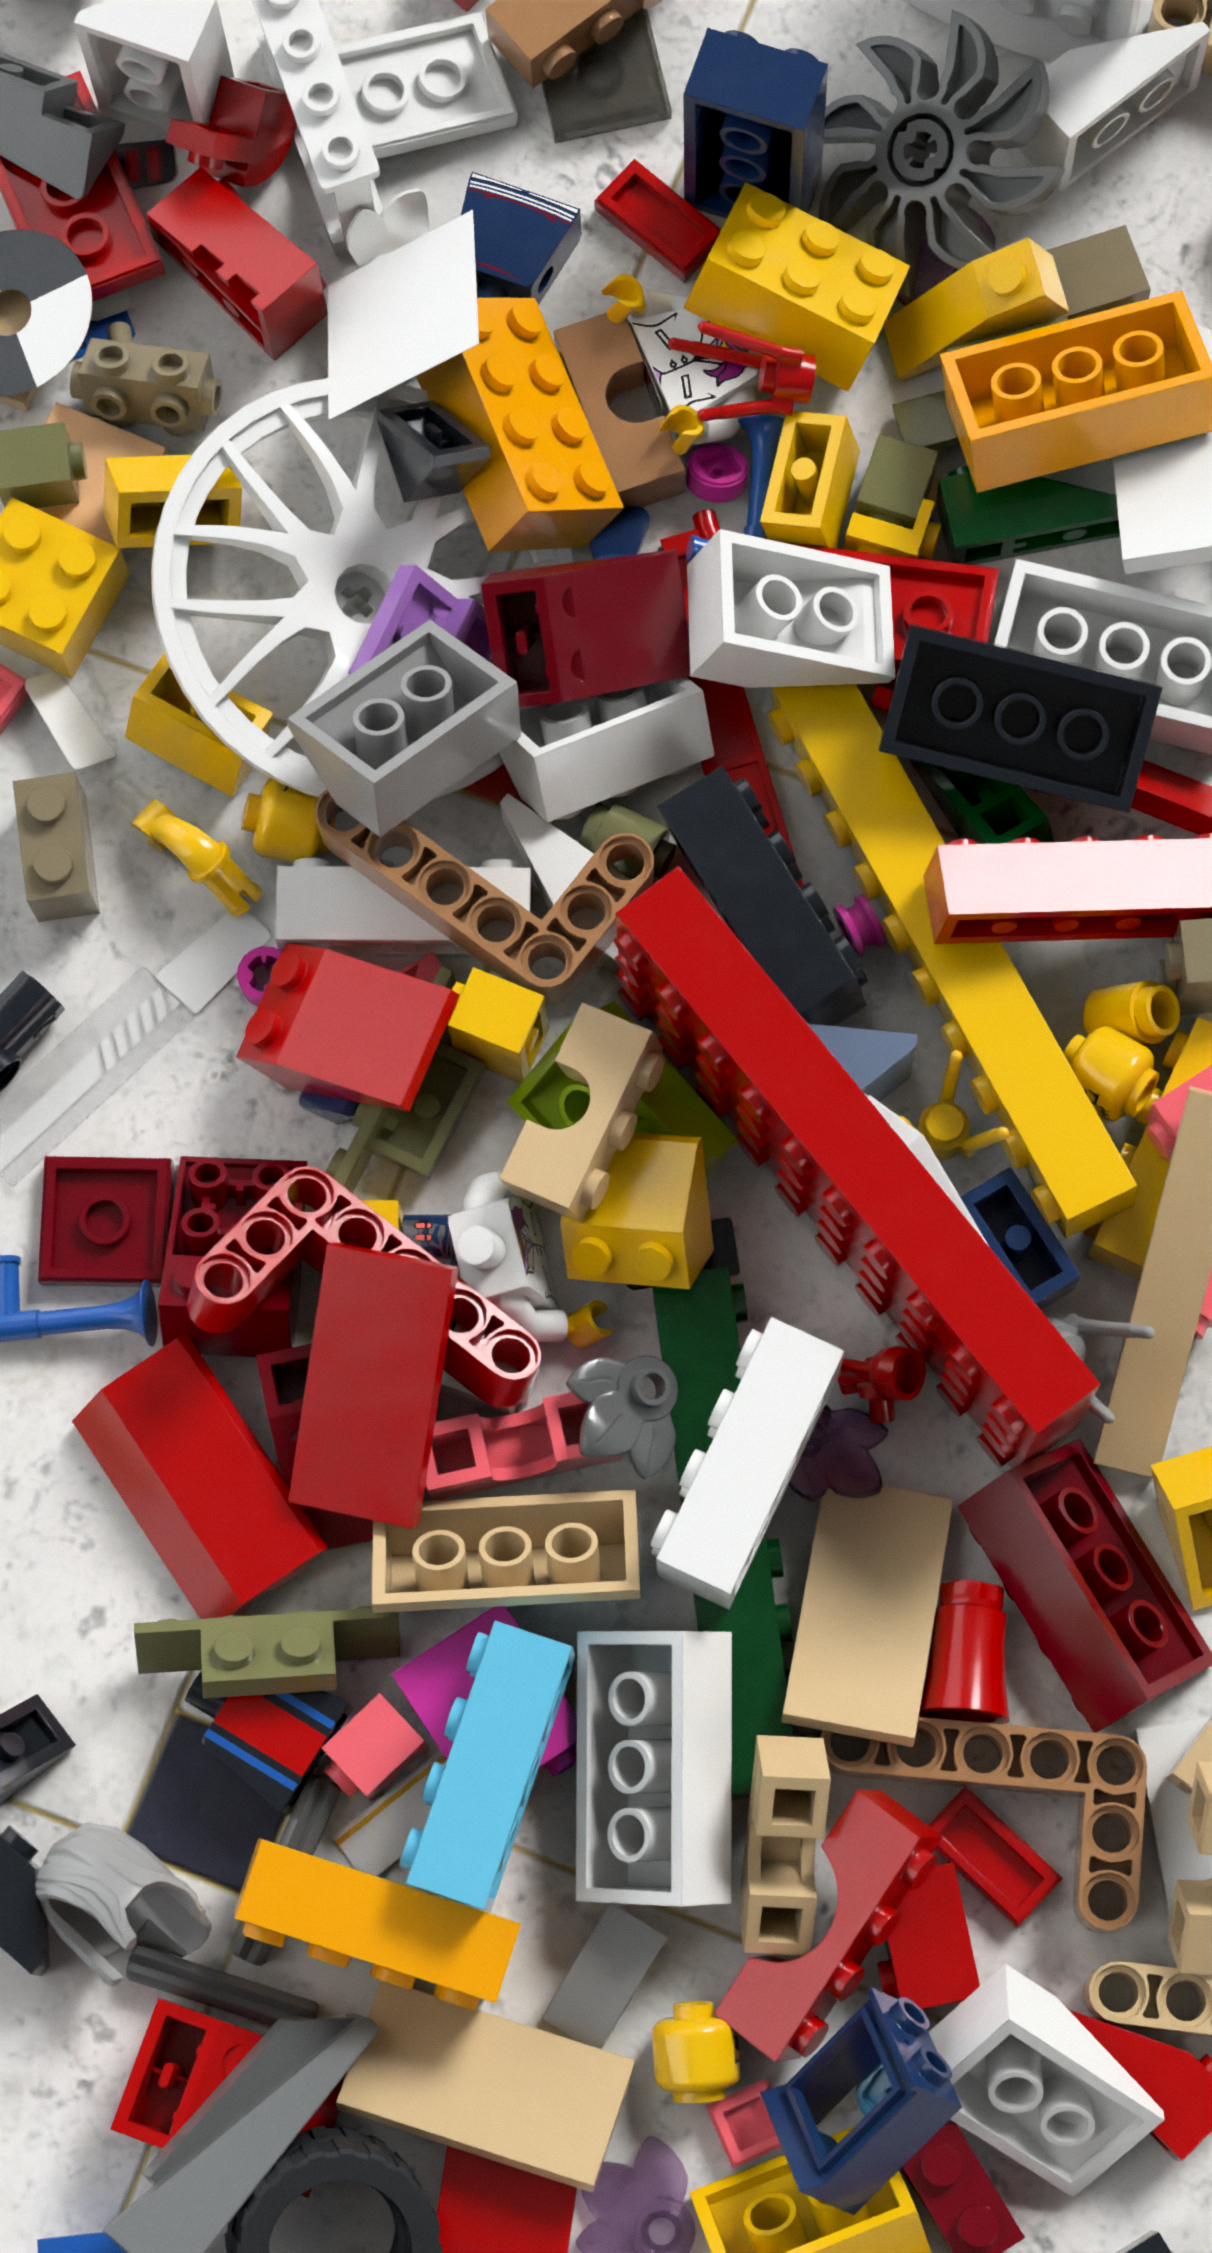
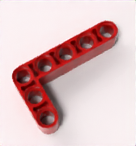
(341, 1219)

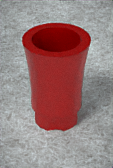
(967, 1655)

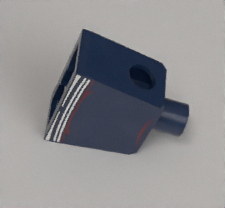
(518, 238)

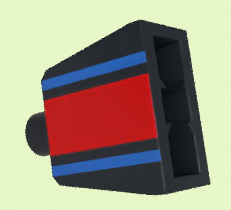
(271, 1737)

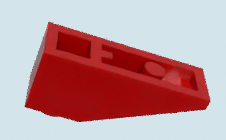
(1169, 2077)

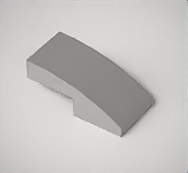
(604, 1977)

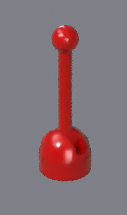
(892, 1372)

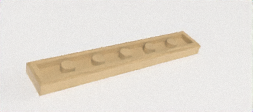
(1166, 1300)

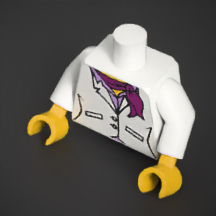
(682, 379)
(508, 1264)

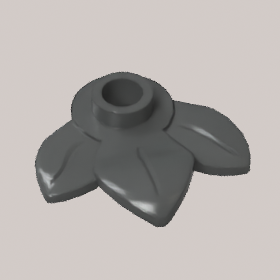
(620, 1413)

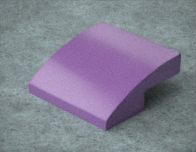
(413, 601)

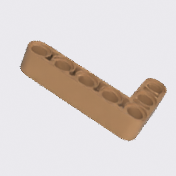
(484, 902)
(1015, 1774)

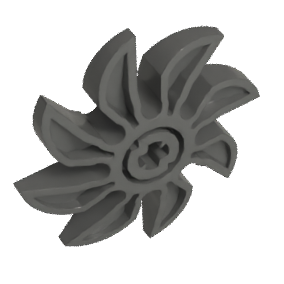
(940, 121)

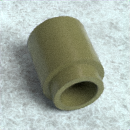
(609, 821)

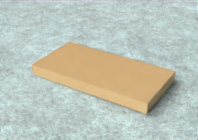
(868, 1614)
(488, 2086)

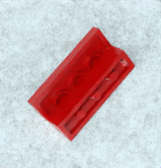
(198, 1482)

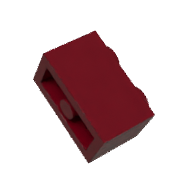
(960, 2195)

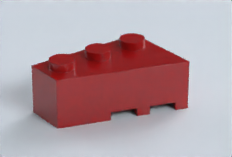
(240, 261)

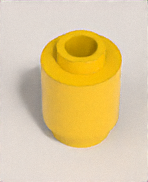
(1136, 1009)

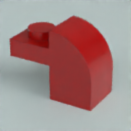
(245, 134)

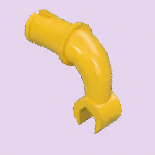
(204, 857)

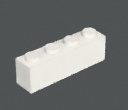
(357, 918)

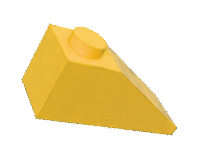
(976, 302)

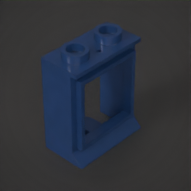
(892, 2132)

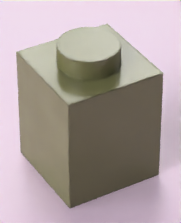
(41, 465)
(896, 481)

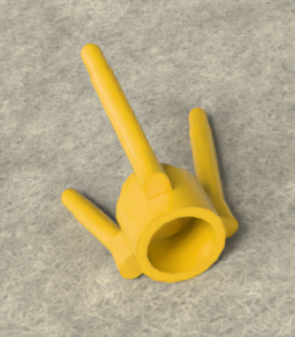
(947, 1124)

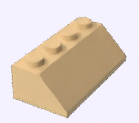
(509, 1552)

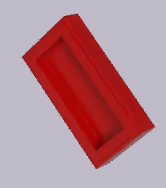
(658, 220)
(993, 1857)

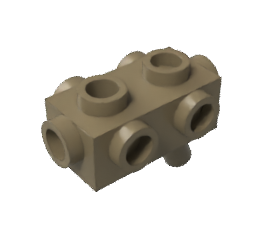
(146, 383)

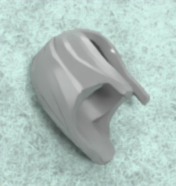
(115, 1894)

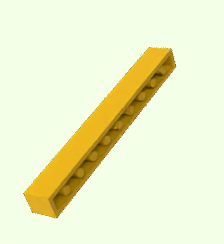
(972, 984)

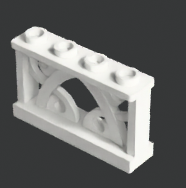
(329, 125)

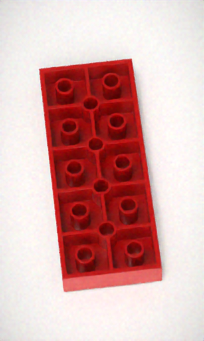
(848, 1174)

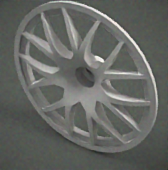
(351, 560)

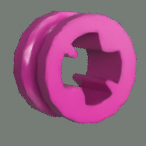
(860, 925)
(249, 962)

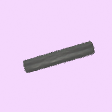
(301, 1834)
(215, 1987)

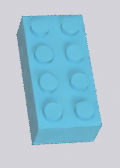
(490, 1767)

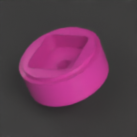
(717, 473)

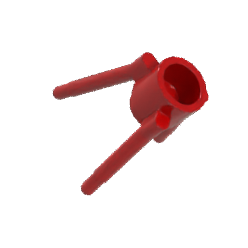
(783, 371)

